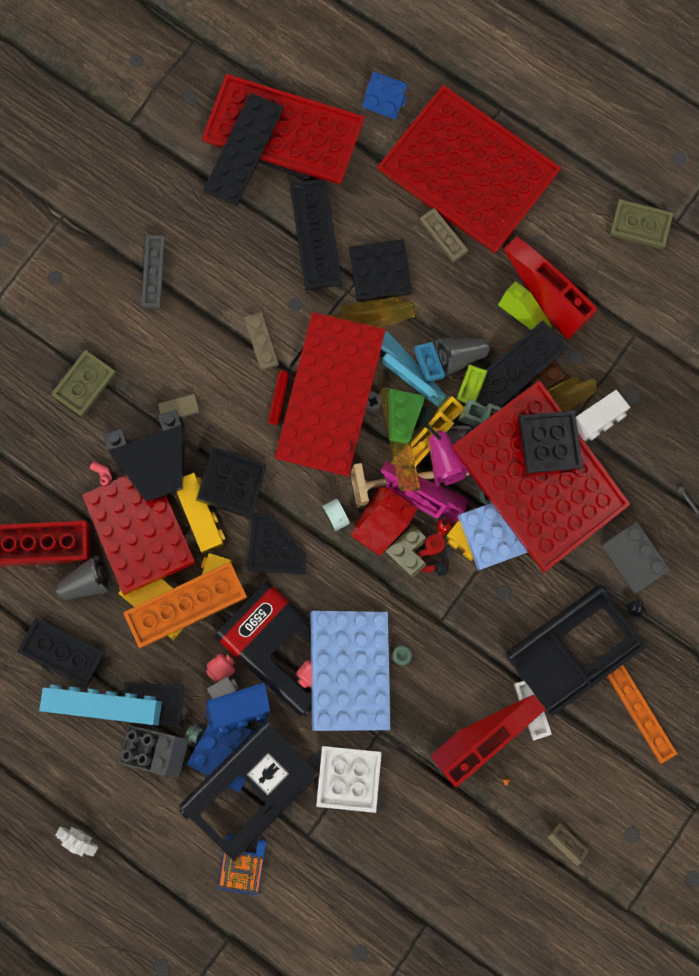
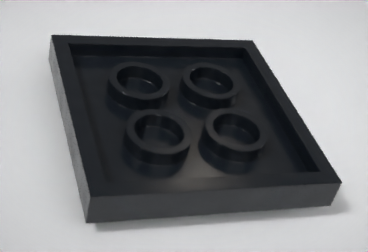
(380, 270)
(550, 442)
(231, 482)

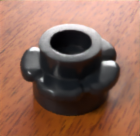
(442, 567)
(636, 609)

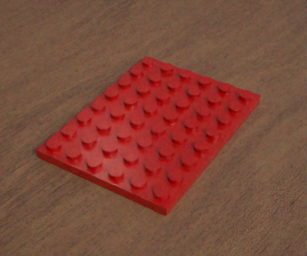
(469, 169)
(544, 510)

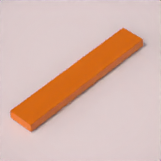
(642, 714)

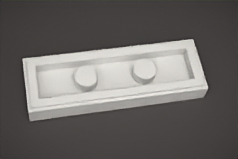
(539, 727)

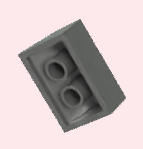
(635, 558)

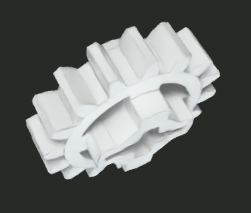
(76, 841)

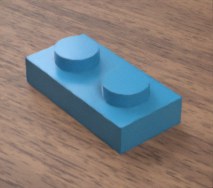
(429, 362)

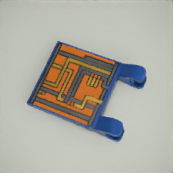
(245, 872)

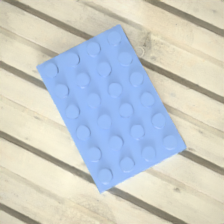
(350, 671)

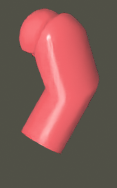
(104, 472)

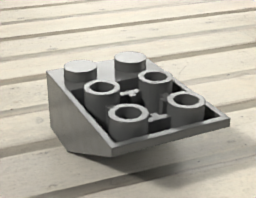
(153, 751)

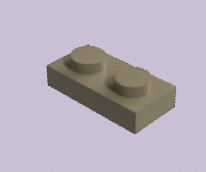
(568, 844)

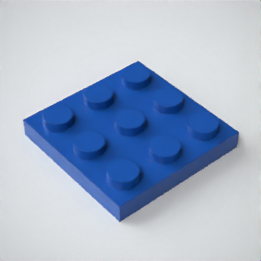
(214, 749)

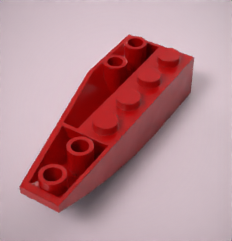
(556, 295)
(483, 739)

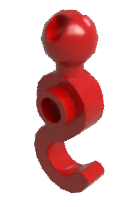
(435, 543)

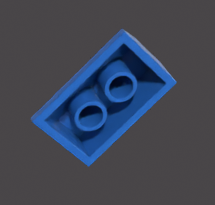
(237, 709)

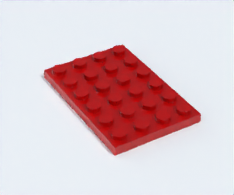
(137, 535)

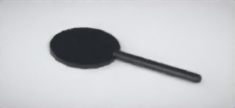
(423, 420)

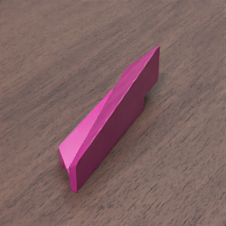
(429, 498)

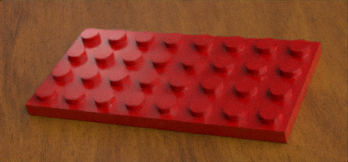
(307, 137)
(330, 394)

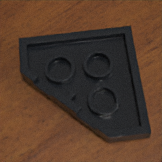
(273, 548)

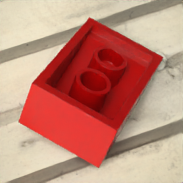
(383, 520)

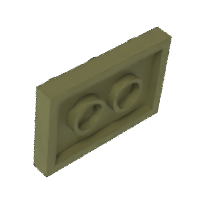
(641, 224)
(83, 383)

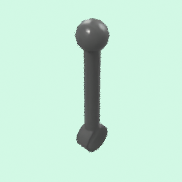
(681, 489)

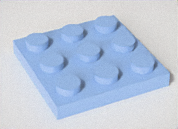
(489, 536)

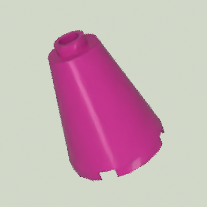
(445, 462)

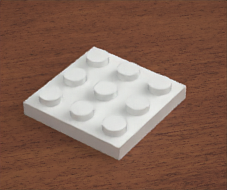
(349, 779)

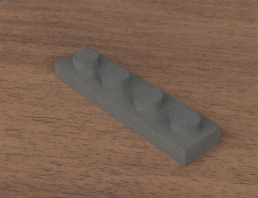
(153, 272)

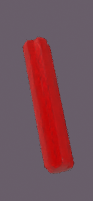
(278, 398)

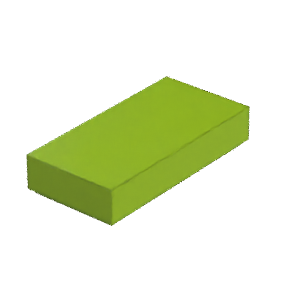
(471, 384)

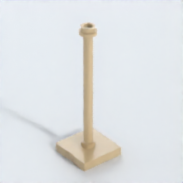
(361, 486)

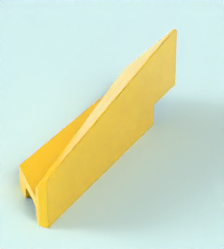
(440, 420)

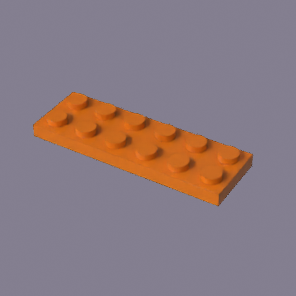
(184, 605)

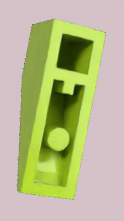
(523, 306)

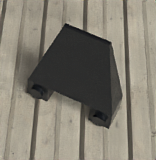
(154, 462)

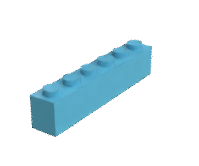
(100, 706)

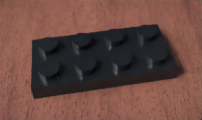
(61, 652)

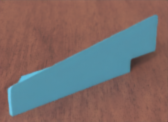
(408, 370)

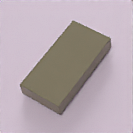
(184, 406)

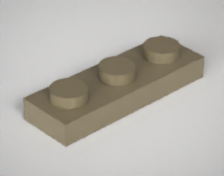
(443, 235)
(261, 341)

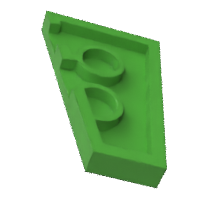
(403, 414)

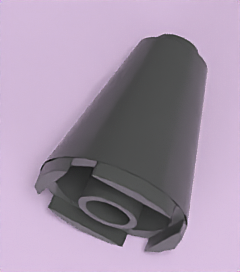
(460, 352)
(85, 580)

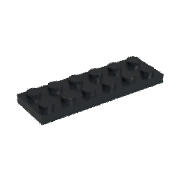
(243, 149)
(315, 234)
(520, 365)

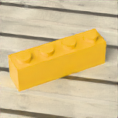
(199, 516)

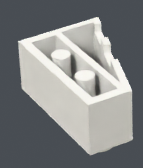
(601, 416)

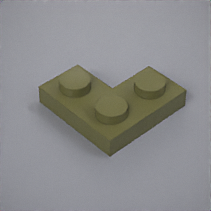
(403, 551)

